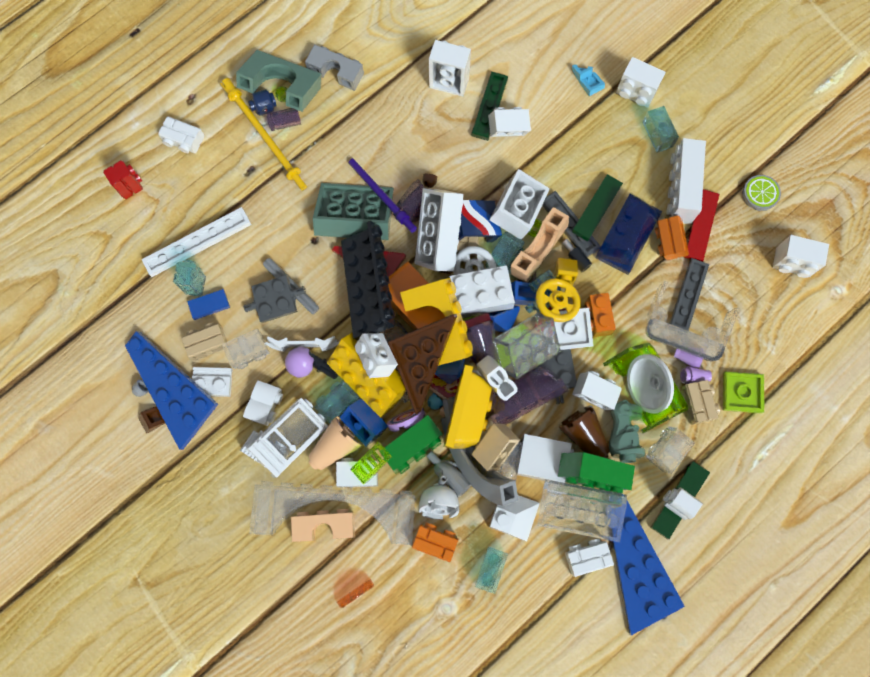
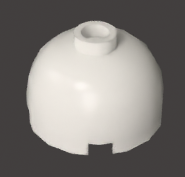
(439, 501)

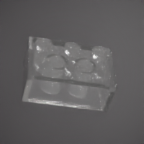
(527, 345)

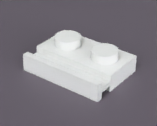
(214, 381)

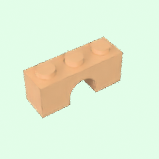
(305, 525)

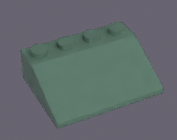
(346, 209)

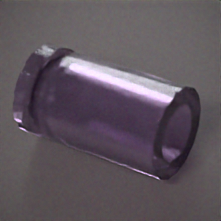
(283, 119)

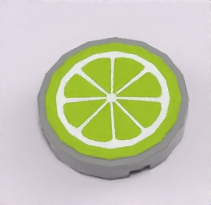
(761, 192)

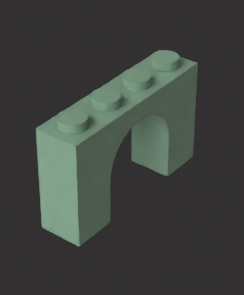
(263, 66)

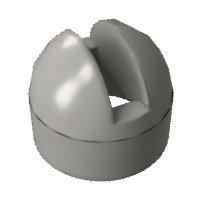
(139, 388)

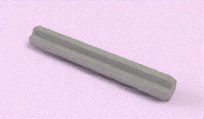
(304, 299)

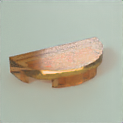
(355, 593)

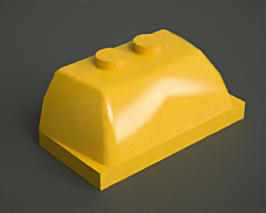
(468, 411)

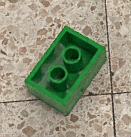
(413, 445)
(596, 472)

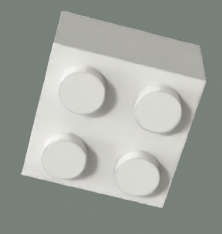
(640, 82)
(800, 256)

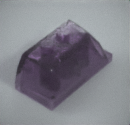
(532, 392)

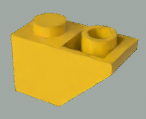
(566, 270)

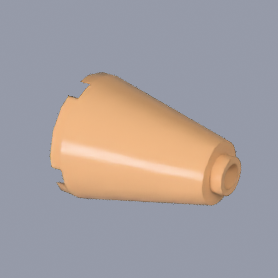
(333, 445)

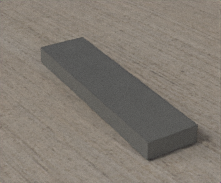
(554, 200)
(689, 294)

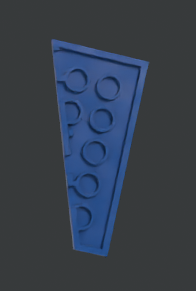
(176, 395)
(642, 578)

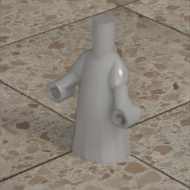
(449, 475)

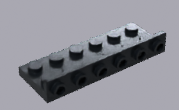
(367, 282)

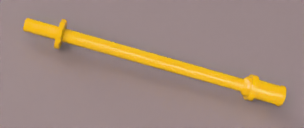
(235, 95)

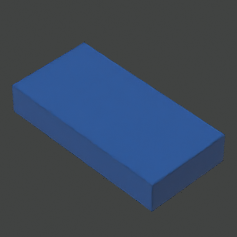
(208, 304)

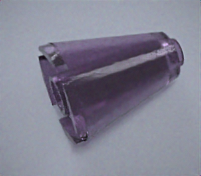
(482, 341)

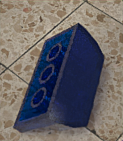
(628, 234)

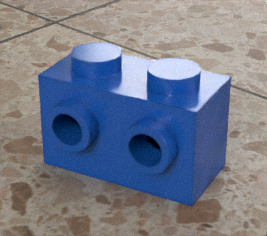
(363, 422)

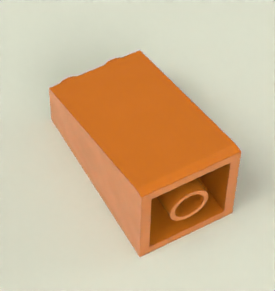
(408, 278)

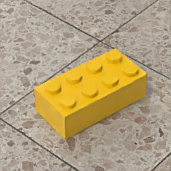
(378, 393)

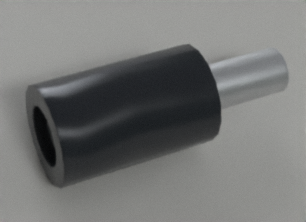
(577, 254)

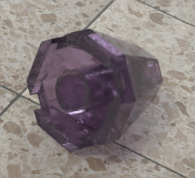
(411, 201)

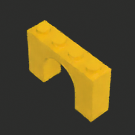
(442, 296)

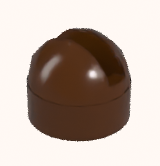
(429, 180)

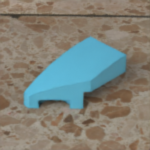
(588, 79)

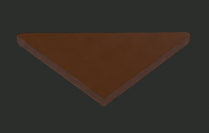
(419, 356)

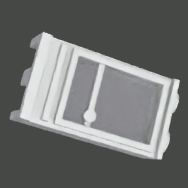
(288, 437)

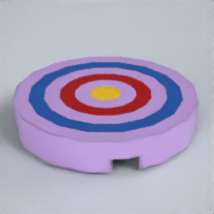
(405, 419)

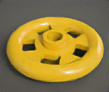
(570, 291)

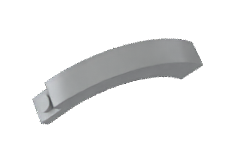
(487, 483)

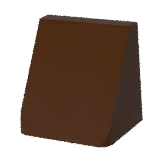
(151, 419)

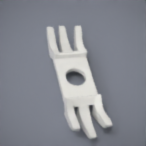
(283, 344)

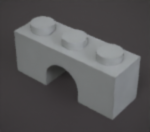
(323, 60)

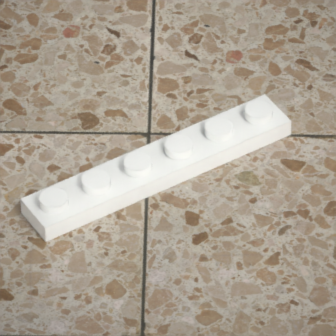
(196, 242)

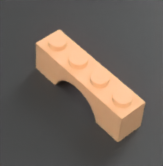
(530, 259)

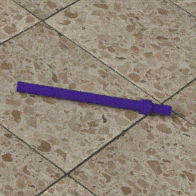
(401, 216)

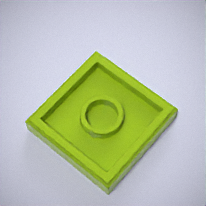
(743, 392)

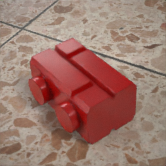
(123, 179)

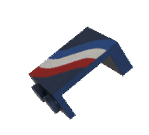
(476, 220)

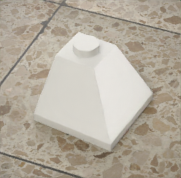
(515, 518)

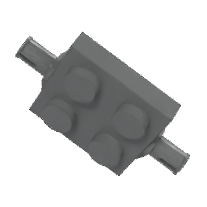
(274, 299)
(563, 367)

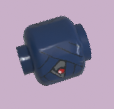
(262, 102)

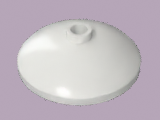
(650, 383)

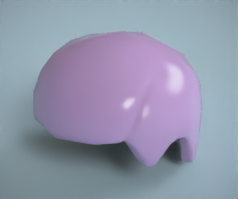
(299, 362)

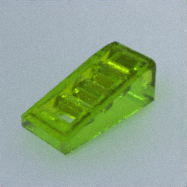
(359, 471)

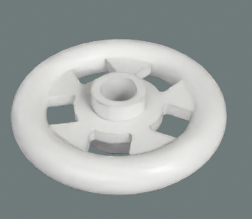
(464, 255)

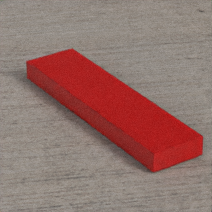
(702, 226)

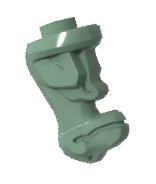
(624, 435)

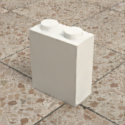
(542, 457)

